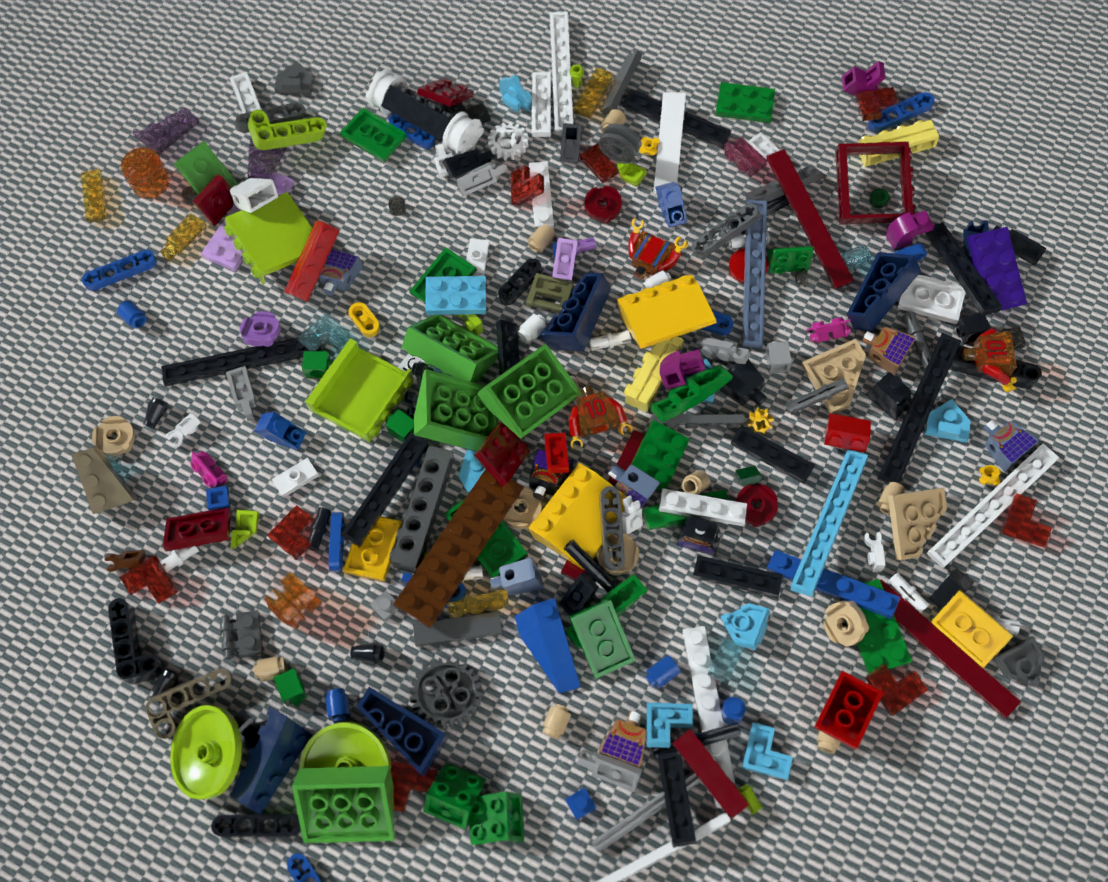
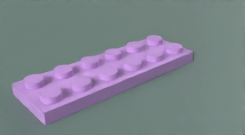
(221, 247)

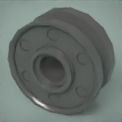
(620, 143)

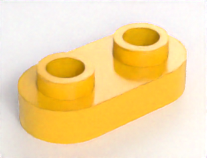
(364, 321)

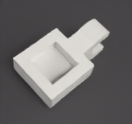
(441, 155)
(186, 426)
(632, 516)
(876, 555)

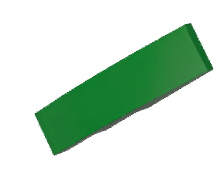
(694, 392)
(656, 519)
(622, 599)

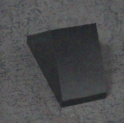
(949, 588)

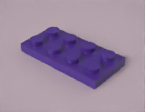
(997, 265)

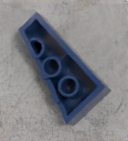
(881, 288)
(579, 314)
(406, 732)
(269, 761)

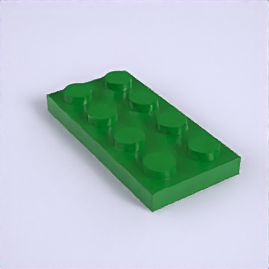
(500, 550)
(883, 641)

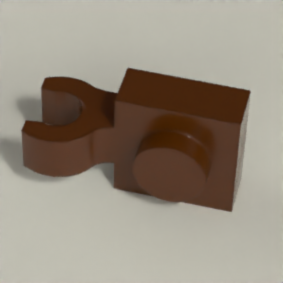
(127, 560)

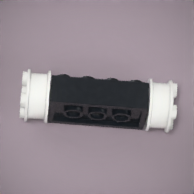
(393, 96)

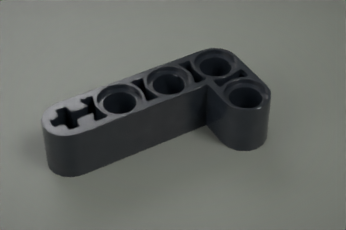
(130, 639)

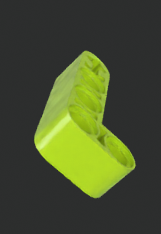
(311, 131)

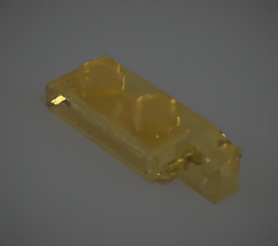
(182, 236)
(478, 603)

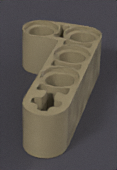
(190, 697)

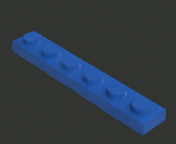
(839, 586)

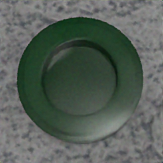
(879, 198)

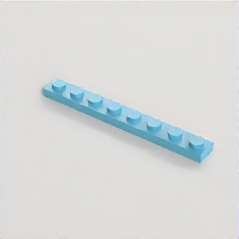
(829, 523)

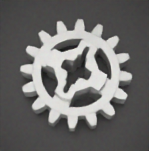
(508, 141)

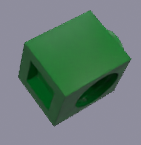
(316, 363)
(400, 425)
(290, 688)

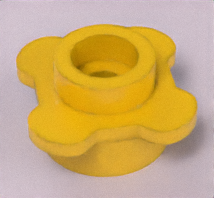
(653, 149)
(986, 472)

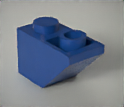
(671, 204)
(280, 430)

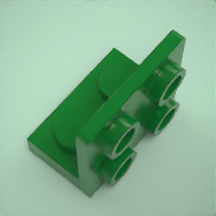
(789, 259)
(453, 795)
(497, 819)

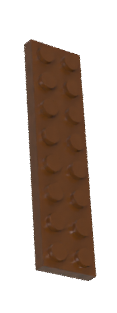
(457, 549)

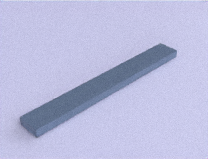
(754, 279)

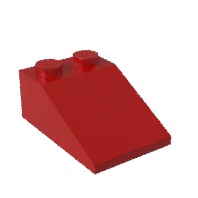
(849, 710)

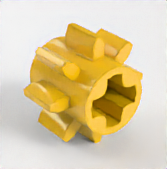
(760, 420)

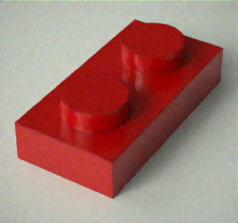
(556, 453)

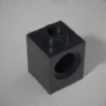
(971, 327)

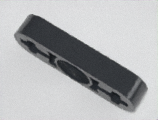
(518, 290)

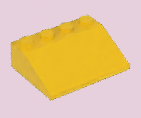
(665, 311)
(575, 514)

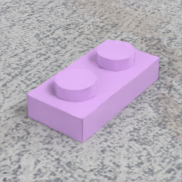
(564, 259)

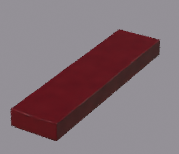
(711, 774)

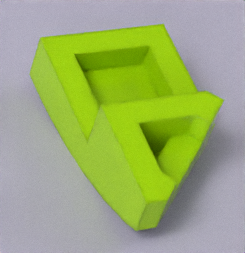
(631, 173)
(245, 527)

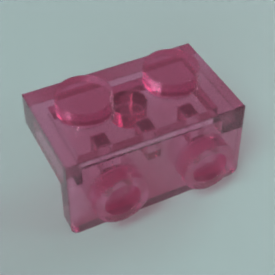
(745, 157)

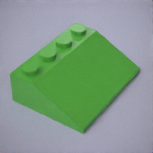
(450, 348)
(530, 392)
(452, 412)
(345, 804)

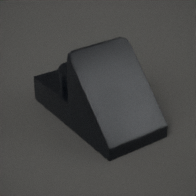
(570, 143)
(579, 595)

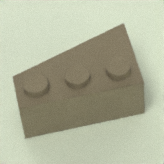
(101, 481)

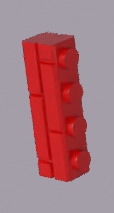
(311, 260)

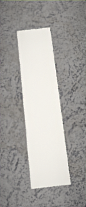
(670, 138)

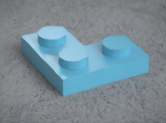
(662, 718)
(760, 758)

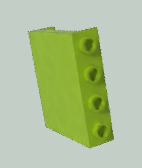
(270, 235)
(359, 391)

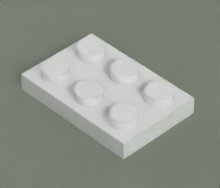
(933, 299)

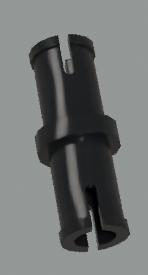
(318, 529)

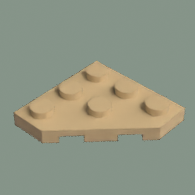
(833, 365)
(915, 519)

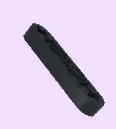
(257, 826)

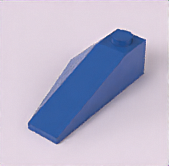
(545, 638)

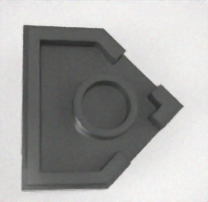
(294, 80)
(1022, 662)

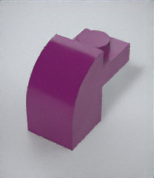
(858, 80)
(906, 227)
(677, 365)

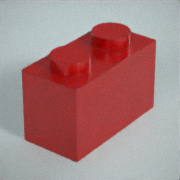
(847, 432)

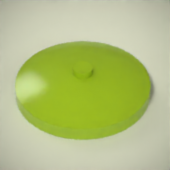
(345, 746)
(206, 752)

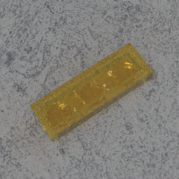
(593, 93)
(93, 196)

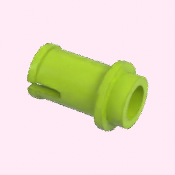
(576, 73)
(752, 799)

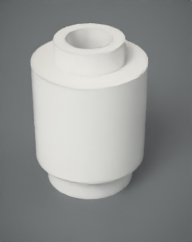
(656, 279)
(532, 328)

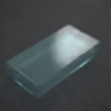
(725, 661)

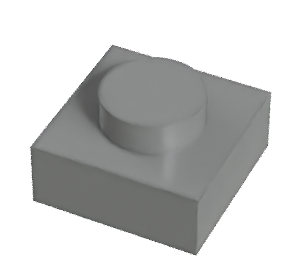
(384, 606)

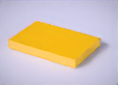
(373, 556)
(972, 628)

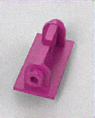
(821, 332)
(202, 464)

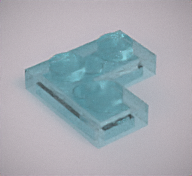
(325, 330)

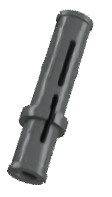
(920, 343)
(818, 395)

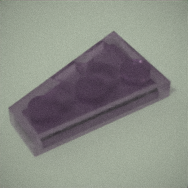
(167, 132)
(263, 162)

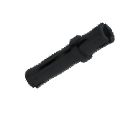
(597, 573)

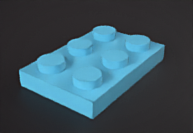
(455, 295)

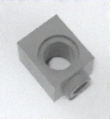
(778, 357)

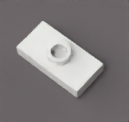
(763, 146)
(478, 255)
(295, 477)

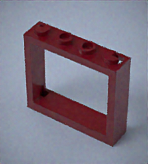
(906, 173)

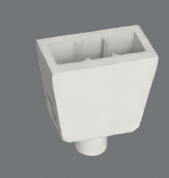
(248, 194)

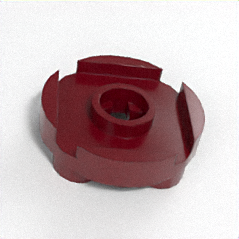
(603, 213)
(768, 500)

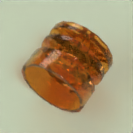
(145, 172)
(292, 600)

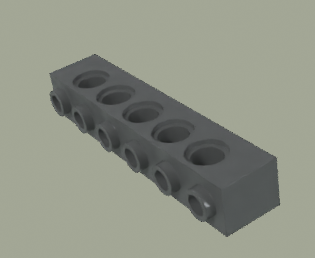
(411, 559)

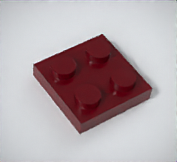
(215, 200)

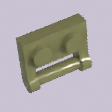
(551, 288)

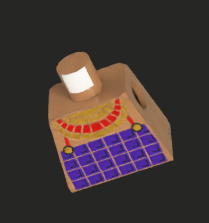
(889, 348)
(626, 740)

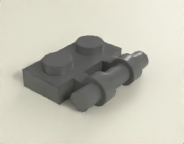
(248, 631)

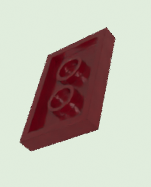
(445, 92)
(502, 453)
(197, 529)

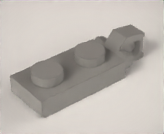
(480, 177)
(722, 350)
(242, 391)
(610, 769)

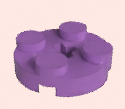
(256, 337)

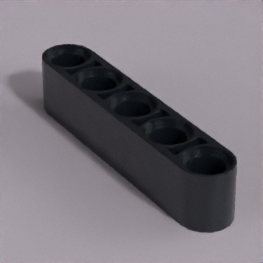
(1020, 372)

